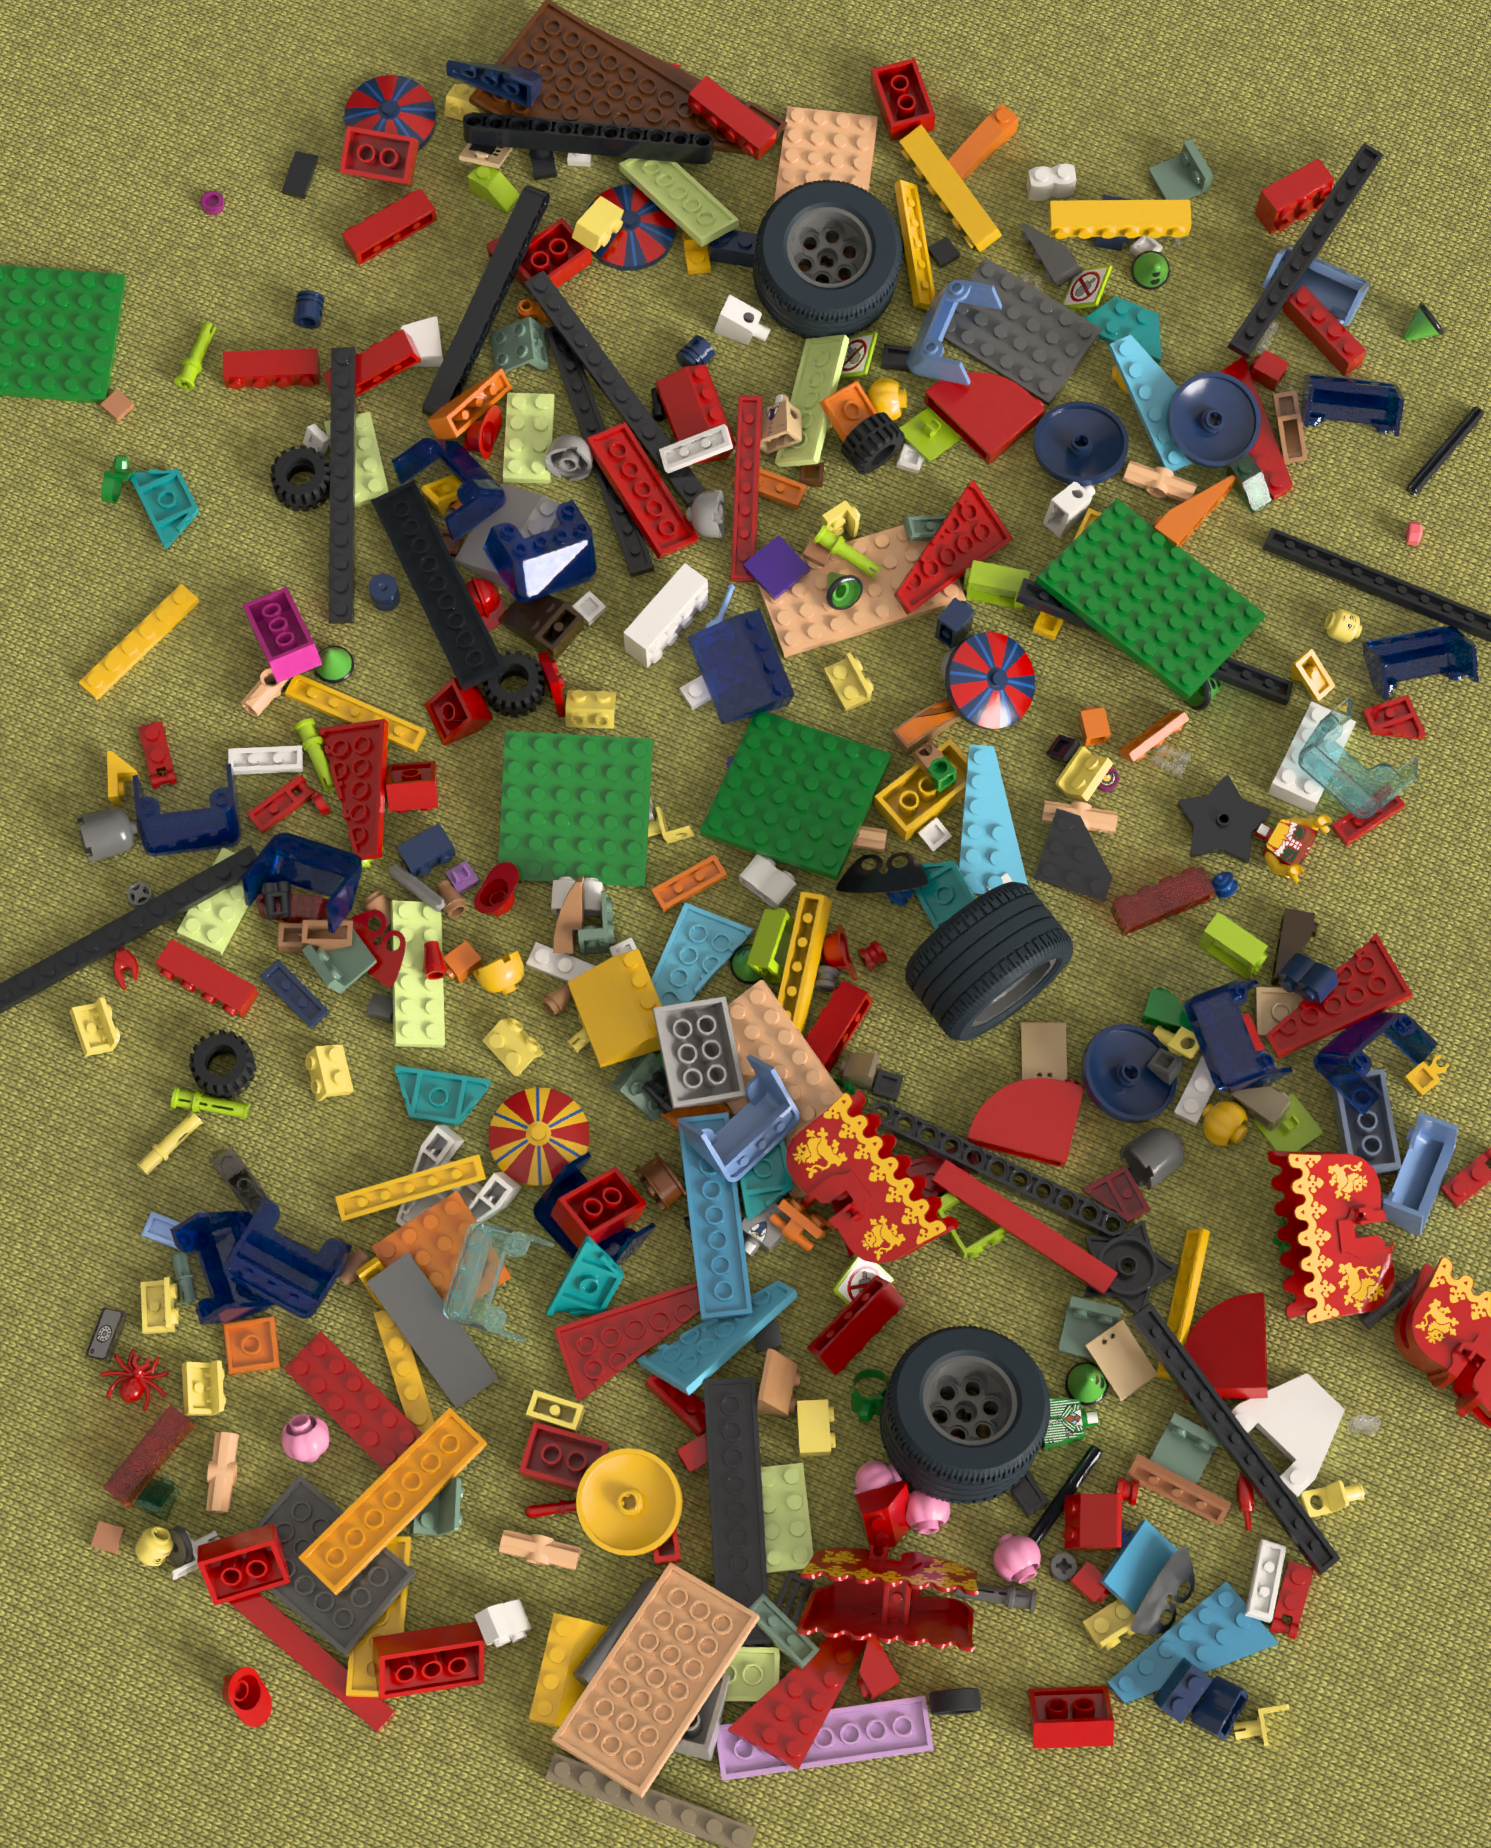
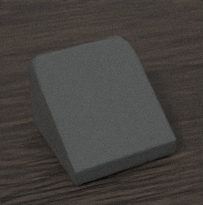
(380, 1008)
(1165, 1065)
(768, 1337)

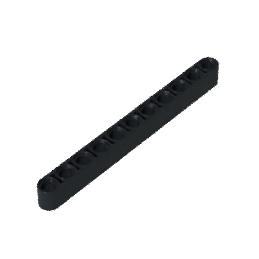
(588, 138)
(487, 299)
(1008, 1169)

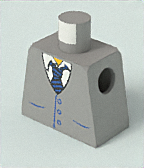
(761, 1232)

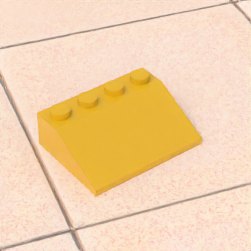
(617, 1008)
(557, 1688)

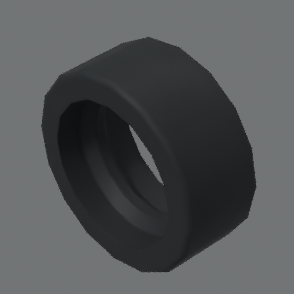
(955, 1701)

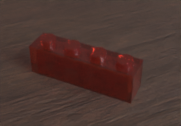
(1162, 900)
(149, 1456)

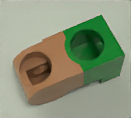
(935, 766)

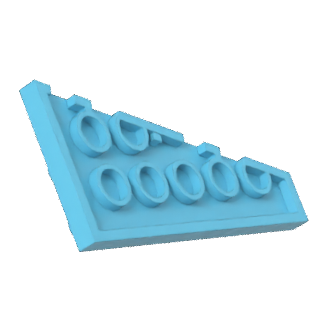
(1151, 394)
(988, 833)
(695, 953)
(715, 1341)

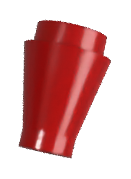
(433, 962)

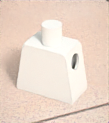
(740, 322)
(427, 341)
(1071, 501)

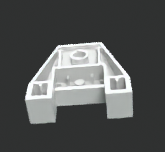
(482, 1201)
(1299, 1422)

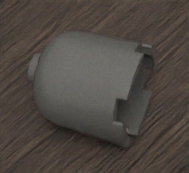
(106, 833)
(1153, 1156)

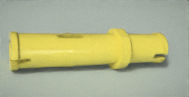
(169, 1143)

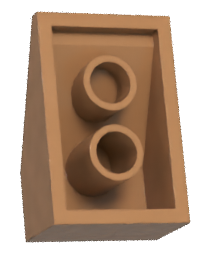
(777, 1385)

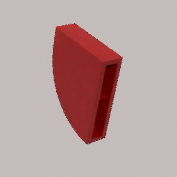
(987, 412)
(1030, 1120)
(1233, 1347)

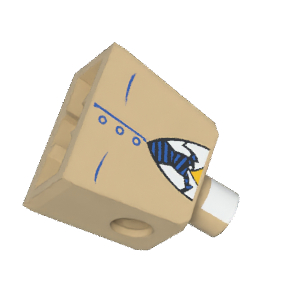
(780, 425)

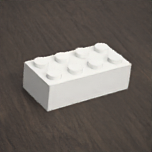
(666, 616)
(1293, 783)

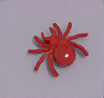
(135, 1379)

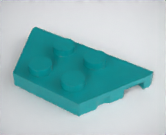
(1123, 318)
(166, 502)
(944, 893)
(439, 1095)
(766, 1182)
(587, 1283)

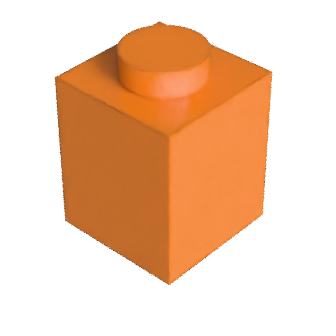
(1094, 726)
(462, 962)

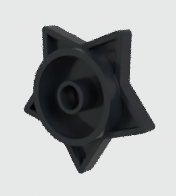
(1226, 838)
(1134, 1251)

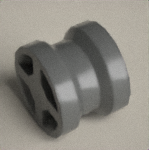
(138, 891)
(826, 979)
(1057, 1572)

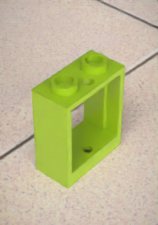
(994, 584)
(766, 943)
(1233, 946)
(976, 1248)

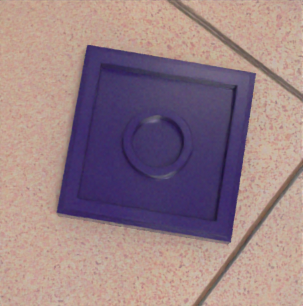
(776, 567)

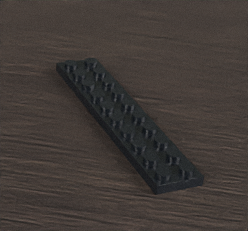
(439, 586)
(736, 1492)

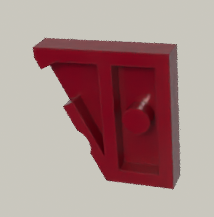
(1119, 1194)

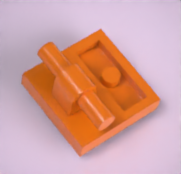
(801, 1220)

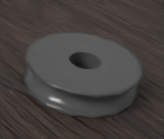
(182, 1550)

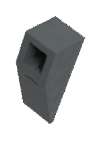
(1056, 257)

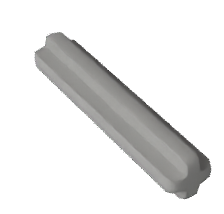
(417, 887)

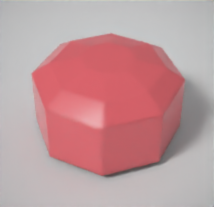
(1413, 533)

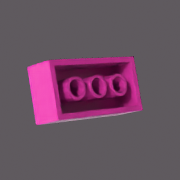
(282, 634)

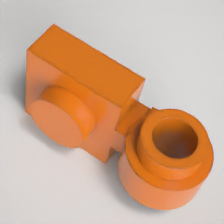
(527, 308)

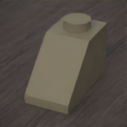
(860, 1069)
(1263, 1104)

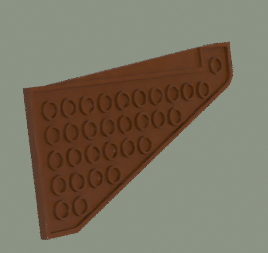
(603, 80)

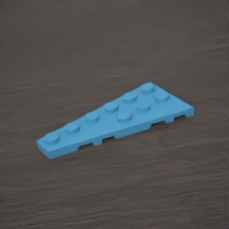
(1207, 1637)

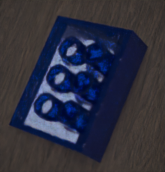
(741, 667)

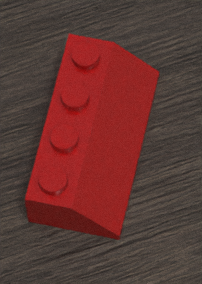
(692, 405)
(428, 1660)

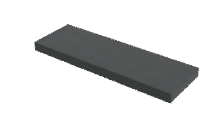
(436, 1340)

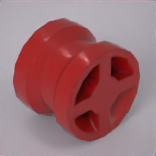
(872, 955)
(1128, 1489)

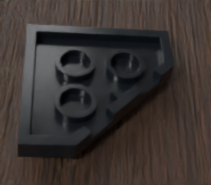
(1073, 859)

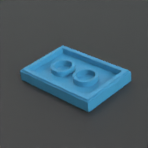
(1138, 1565)

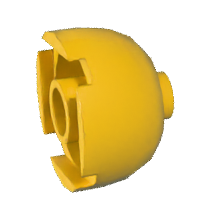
(501, 973)

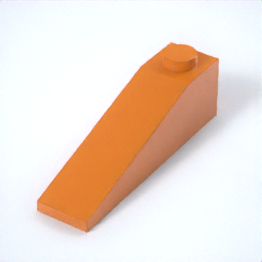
(984, 141)
(470, 405)
(1186, 517)

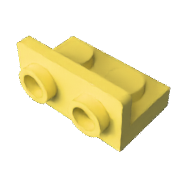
(842, 517)
(849, 682)
(1083, 774)
(1109, 1624)

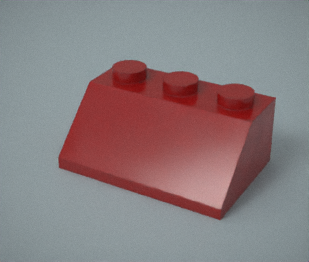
(243, 1564)
(1071, 1717)

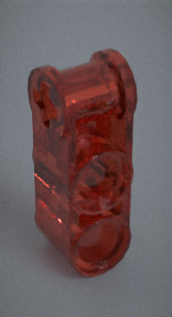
(301, 908)

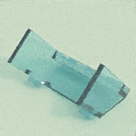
(1343, 776)
(478, 1276)

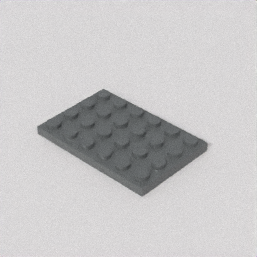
(1027, 340)
(342, 1618)

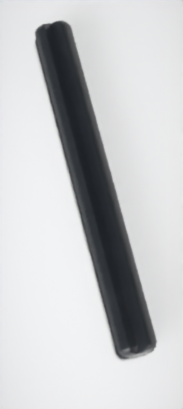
(1445, 450)
(1069, 1488)

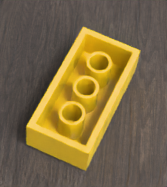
(913, 799)

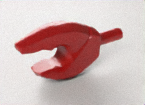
(124, 961)
(1245, 1499)

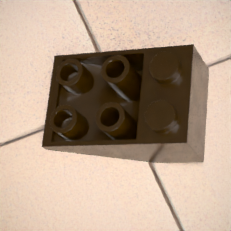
(544, 624)

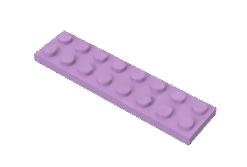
(845, 1737)

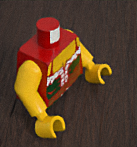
(1290, 843)

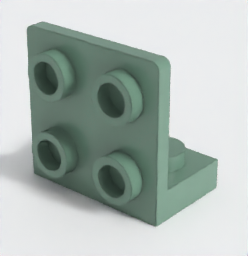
(1183, 175)
(519, 345)
(598, 940)
(341, 966)
(633, 1077)
(1083, 1323)
(1184, 1448)
(442, 1513)

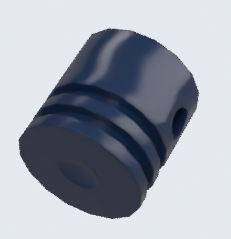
(308, 309)
(695, 352)
(384, 592)

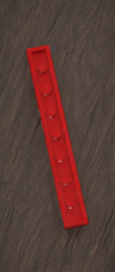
(746, 485)
(1024, 1227)
(311, 1657)

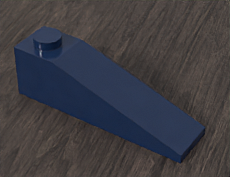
(505, 81)

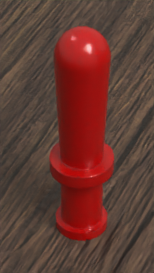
(540, 1510)

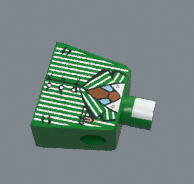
(1067, 1423)

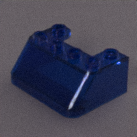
(546, 560)
(212, 1239)
(282, 1267)

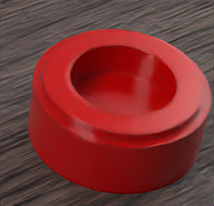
(320, 803)

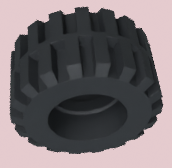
(872, 443)
(295, 462)
(520, 701)
(215, 1046)

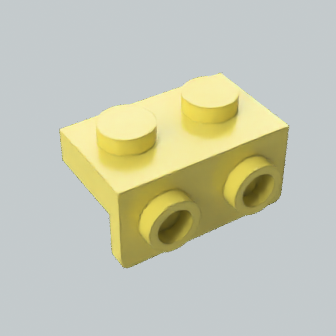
(457, 102)
(590, 709)
(95, 1027)
(512, 1045)
(328, 1071)
(158, 1306)
(203, 1388)

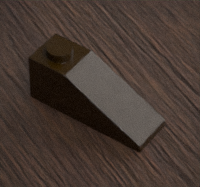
(1294, 934)

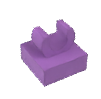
(462, 877)

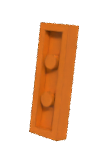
(780, 489)
(1153, 735)
(689, 883)

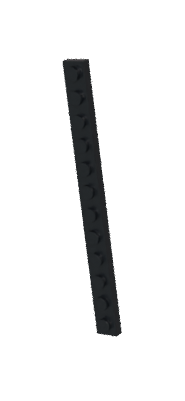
(1305, 251)
(610, 382)
(589, 424)
(342, 485)
(1378, 583)
(1230, 672)
(125, 929)
(1234, 1439)

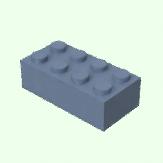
(1372, 1134)

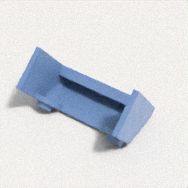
(1331, 285)
(927, 351)
(752, 1130)
(1421, 1173)

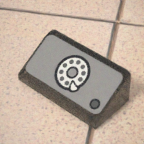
(106, 1335)

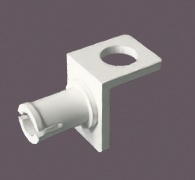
(193, 1565)

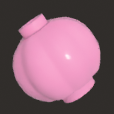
(305, 1438)
(875, 1475)
(926, 1512)
(1016, 1558)

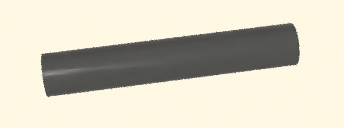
(602, 1648)

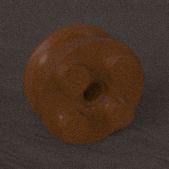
(660, 1182)

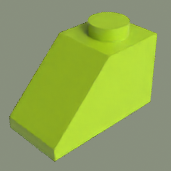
(492, 187)

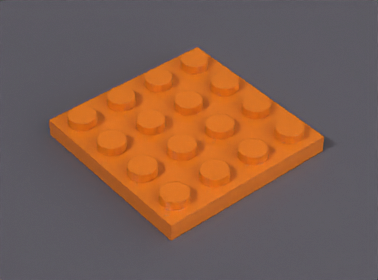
(433, 1242)

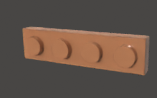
(1179, 1489)

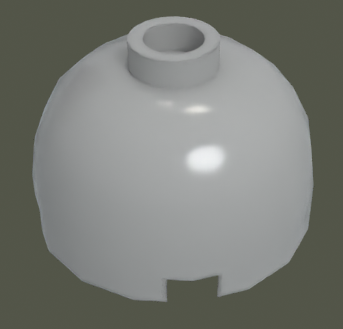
(569, 457)
(708, 514)

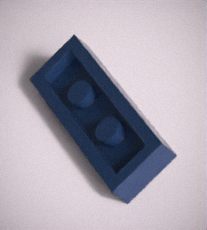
(294, 994)

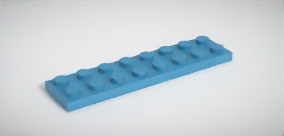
(715, 1231)

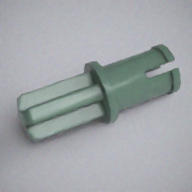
(183, 1278)

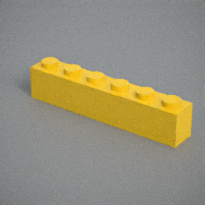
(950, 188)
(1119, 218)
(804, 957)

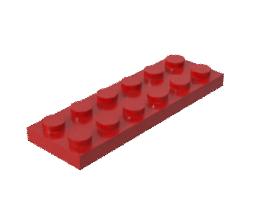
(642, 490)
(353, 1401)

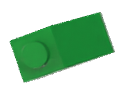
(1165, 1011)

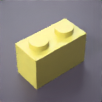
(598, 224)
(555, 1412)
(814, 1428)

